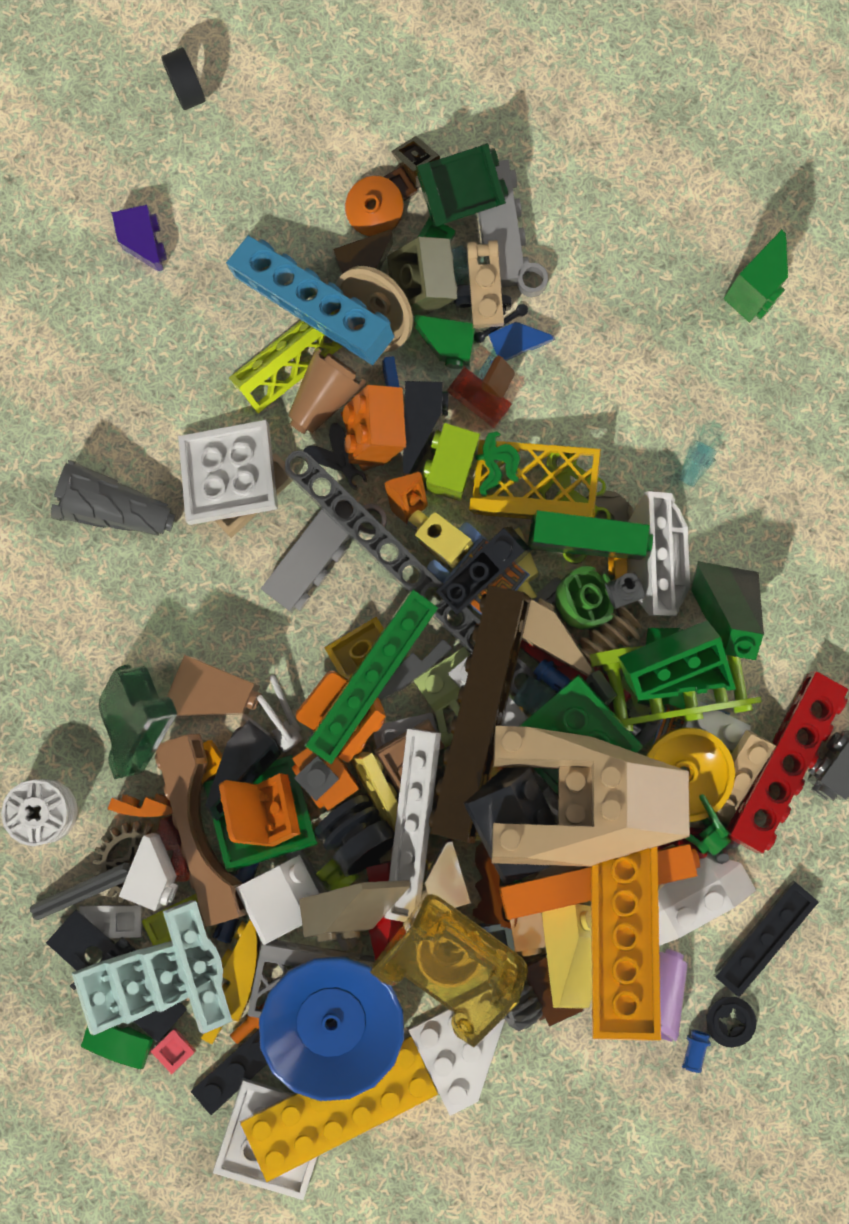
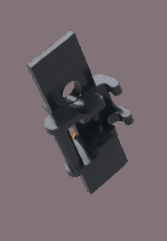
(71, 943)

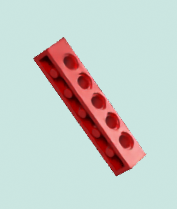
(833, 701)

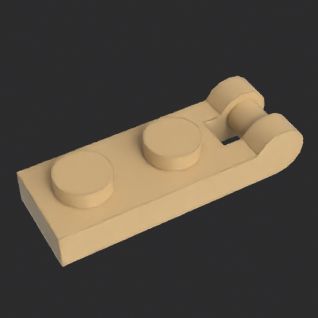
(485, 285)

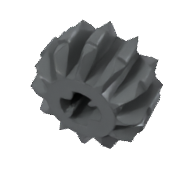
(527, 1010)

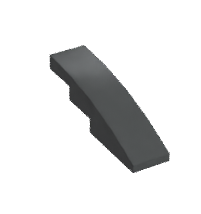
(412, 669)

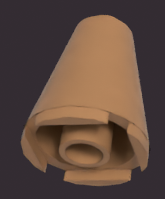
(323, 391)

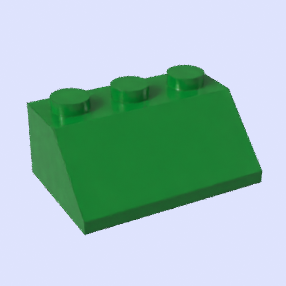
(761, 280)

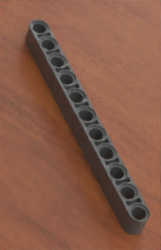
(373, 546)

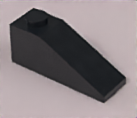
(243, 760)

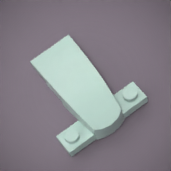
(158, 978)

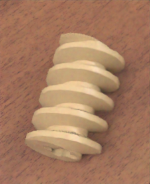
(611, 634)

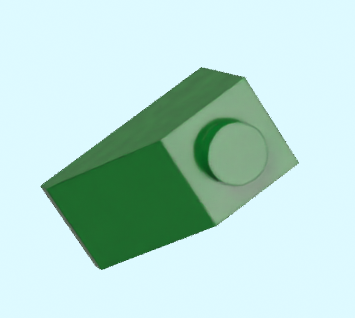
(447, 339)

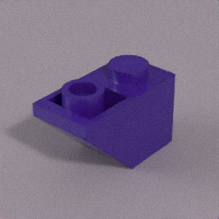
(137, 235)

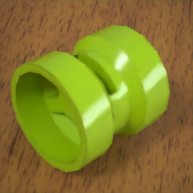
(334, 876)

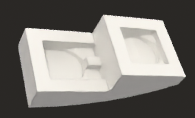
(115, 920)

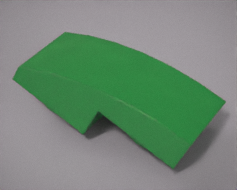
(119, 1045)

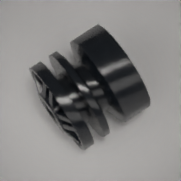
(352, 830)

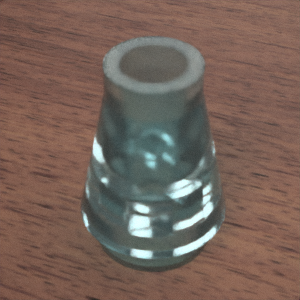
(697, 462)

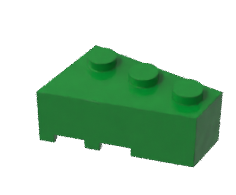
(678, 664)

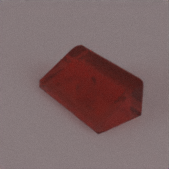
(468, 391)

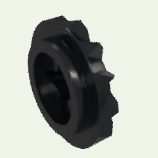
(738, 1034)

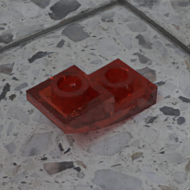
(172, 841)

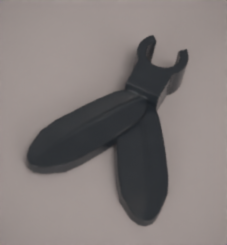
(338, 458)

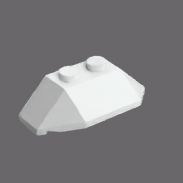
(666, 568)
(699, 899)

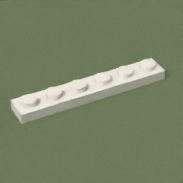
(413, 818)

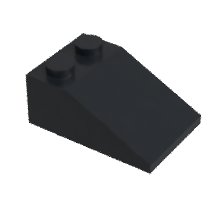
(423, 416)

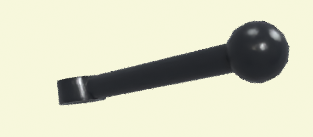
(521, 310)

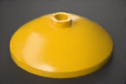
(708, 765)

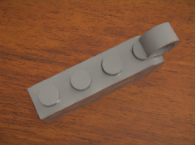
(502, 225)
(311, 556)

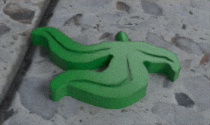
(503, 453)

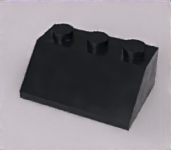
(509, 798)

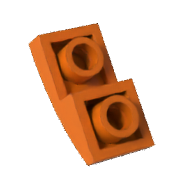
(151, 807)

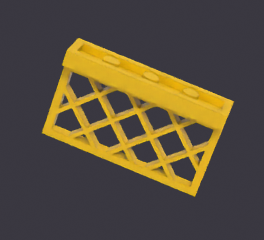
(524, 506)

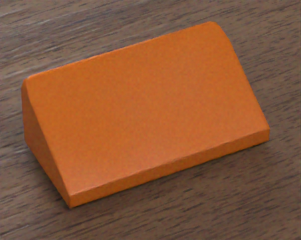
(406, 495)

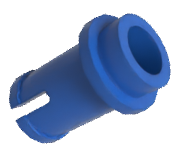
(551, 675)
(696, 1051)

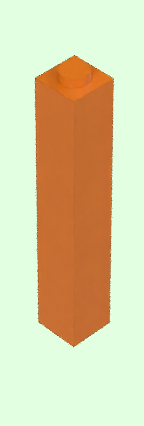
(575, 885)

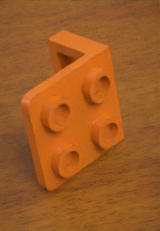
(322, 698)
(259, 812)

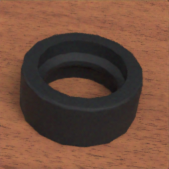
(183, 78)

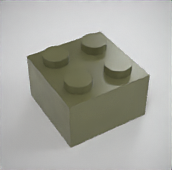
(424, 273)

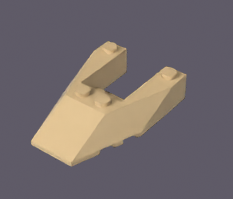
(606, 800)

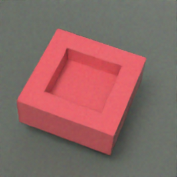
(173, 1051)

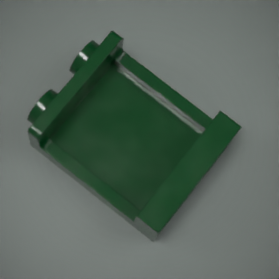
(461, 184)

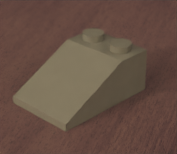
(349, 909)

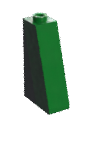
(589, 536)
(732, 606)

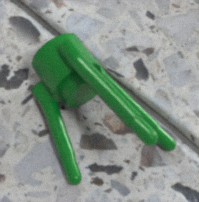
(714, 834)

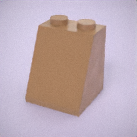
(210, 691)

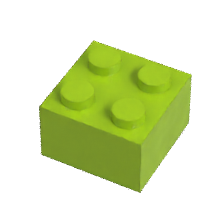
(452, 461)

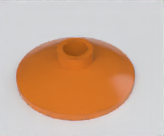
(388, 205)

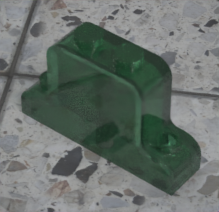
(133, 719)

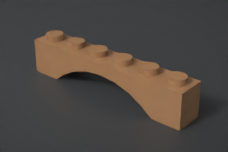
(183, 768)

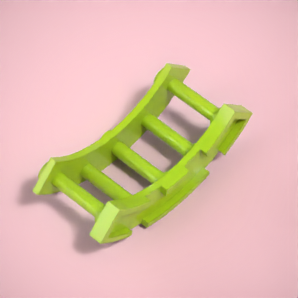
(612, 665)

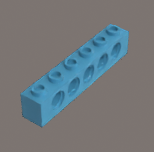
(365, 342)

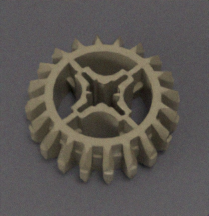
(108, 862)

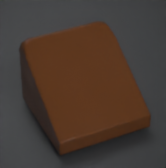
(498, 377)

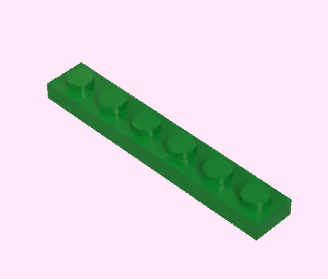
(370, 676)

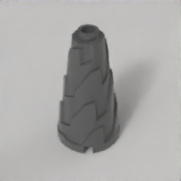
(104, 503)

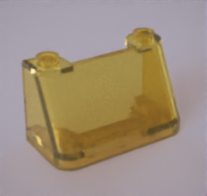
(456, 966)

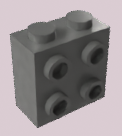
(831, 773)

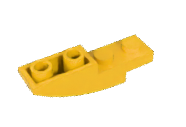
(240, 971)

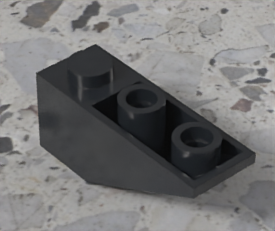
(484, 569)

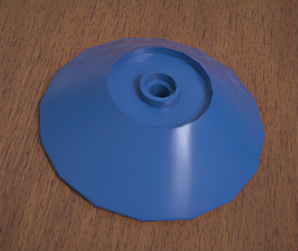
(336, 1059)

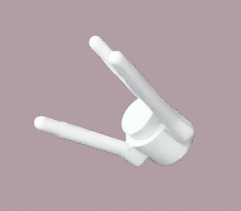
(285, 735)

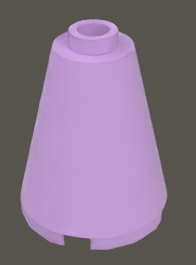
(672, 987)

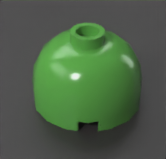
(583, 599)

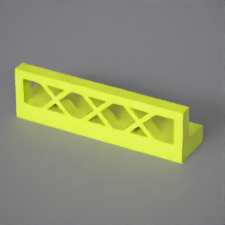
(275, 357)

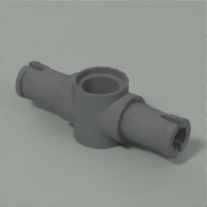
(624, 590)

